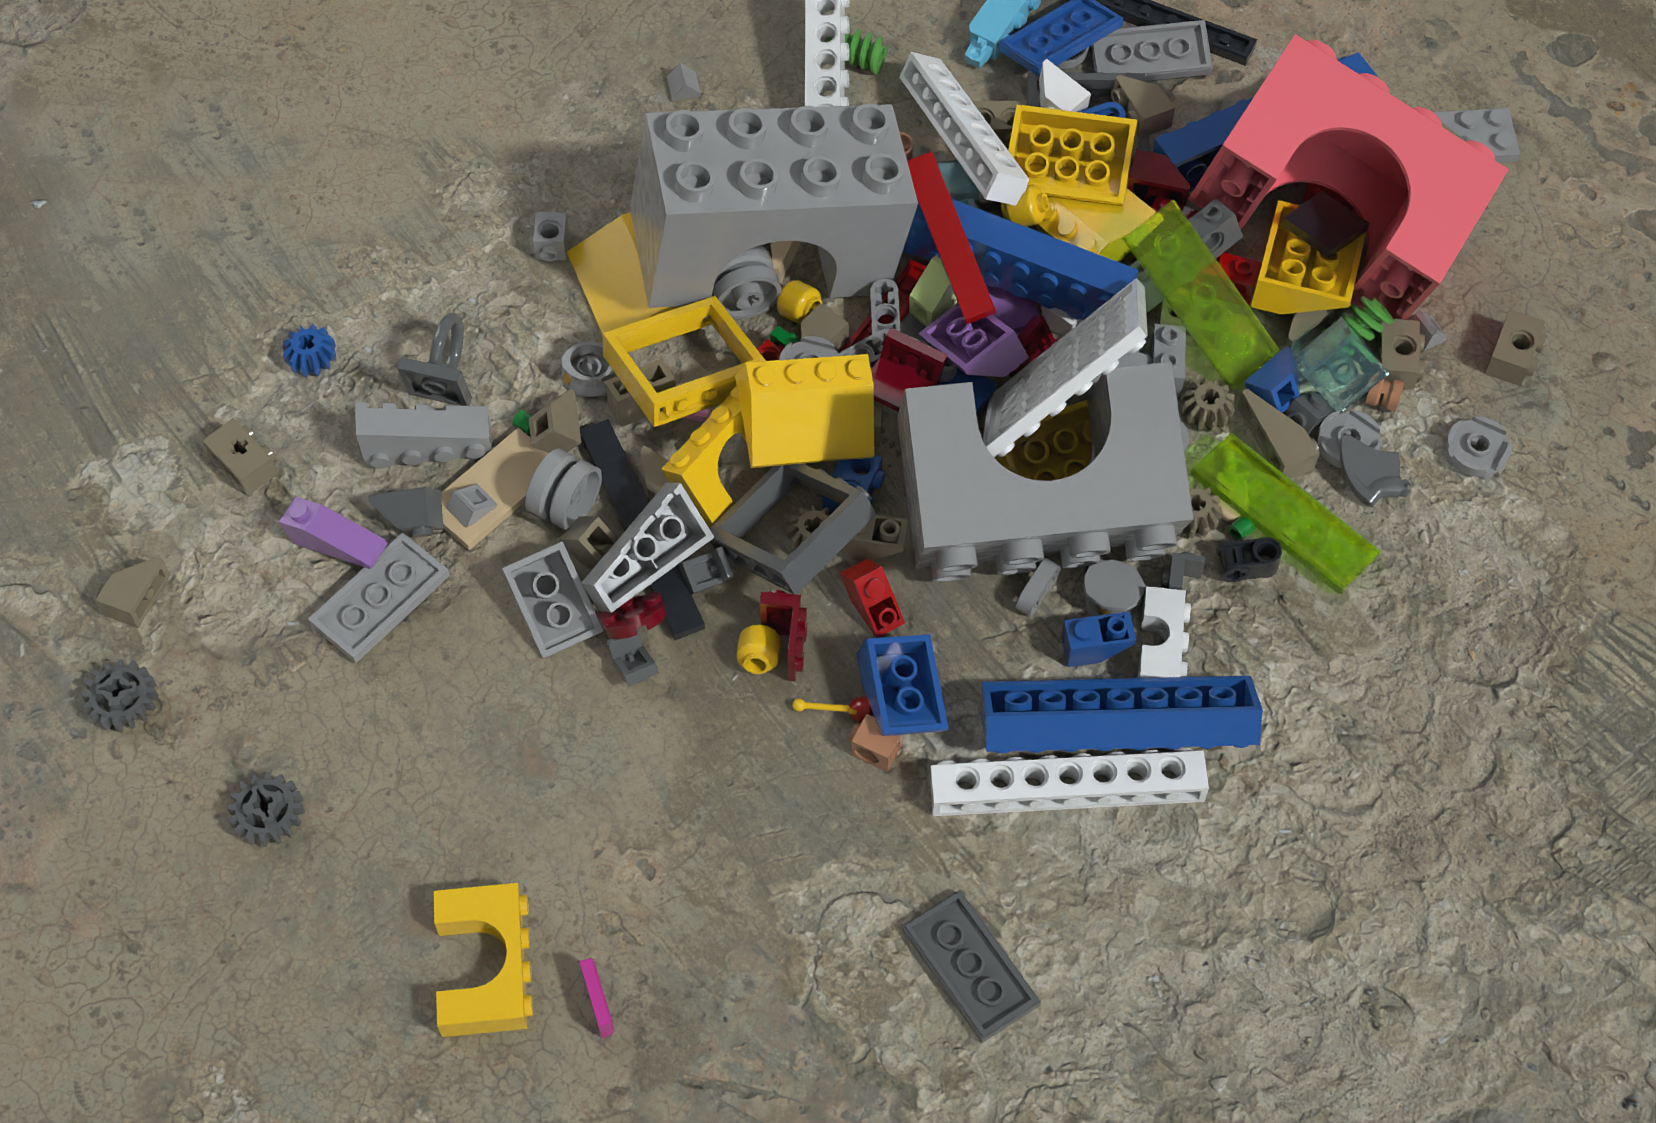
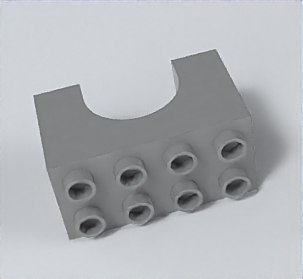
(768, 176)
(977, 511)

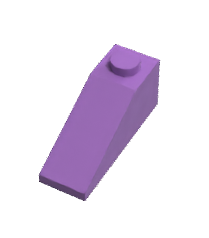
(330, 533)

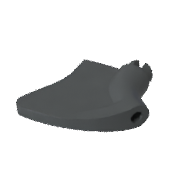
(1371, 472)

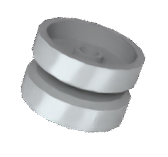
(748, 284)
(563, 488)

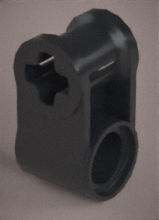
(1246, 558)

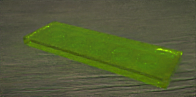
(1201, 295)
(1285, 513)

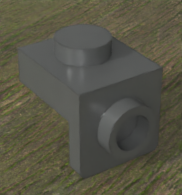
(1309, 410)
(1182, 565)
(707, 570)
(632, 659)

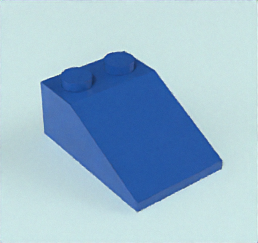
(902, 684)

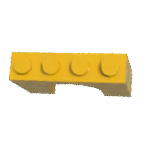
(697, 460)
(502, 1001)

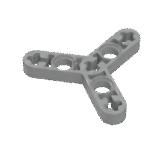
(880, 330)

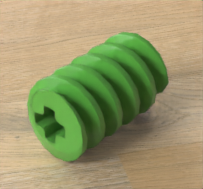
(864, 51)
(1367, 318)

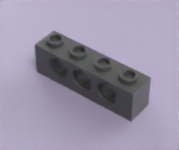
(1216, 228)

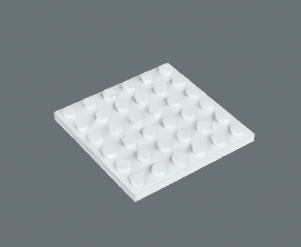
(1066, 369)

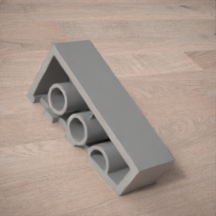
(421, 434)
(651, 546)

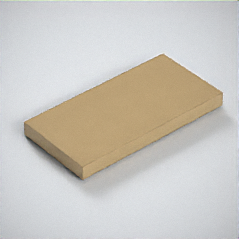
(504, 476)

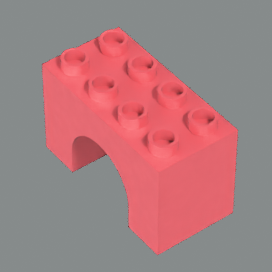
(1386, 159)

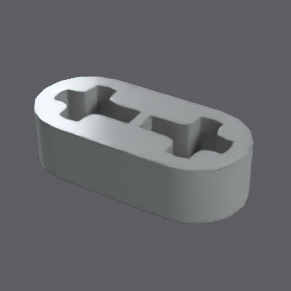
(1038, 587)

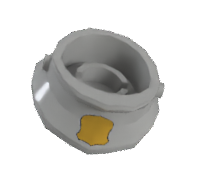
(586, 369)
(1112, 588)

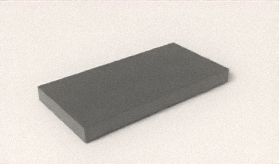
(971, 966)

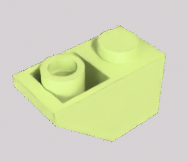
(932, 293)

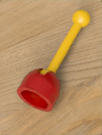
(857, 709)

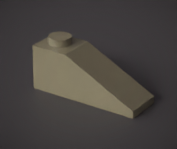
(1278, 436)

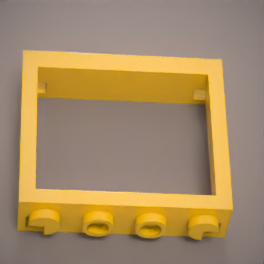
(690, 396)

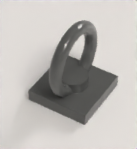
(435, 379)

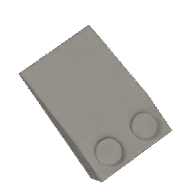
(552, 599)

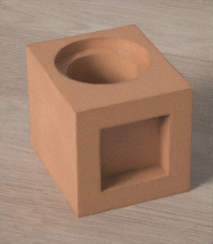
(871, 746)

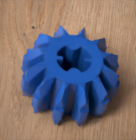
(309, 350)

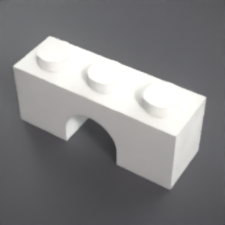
(1165, 614)

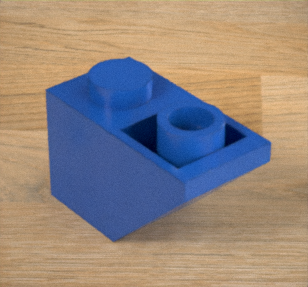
(1277, 380)
(1096, 638)

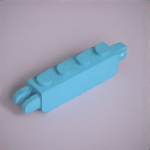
(993, 24)

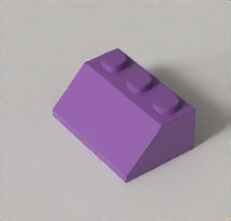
(976, 348)

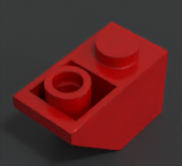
(872, 597)

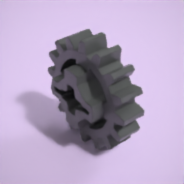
(116, 693)
(249, 813)

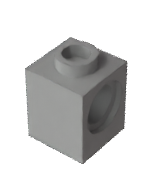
(549, 226)

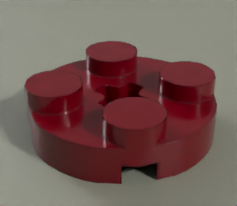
(633, 614)

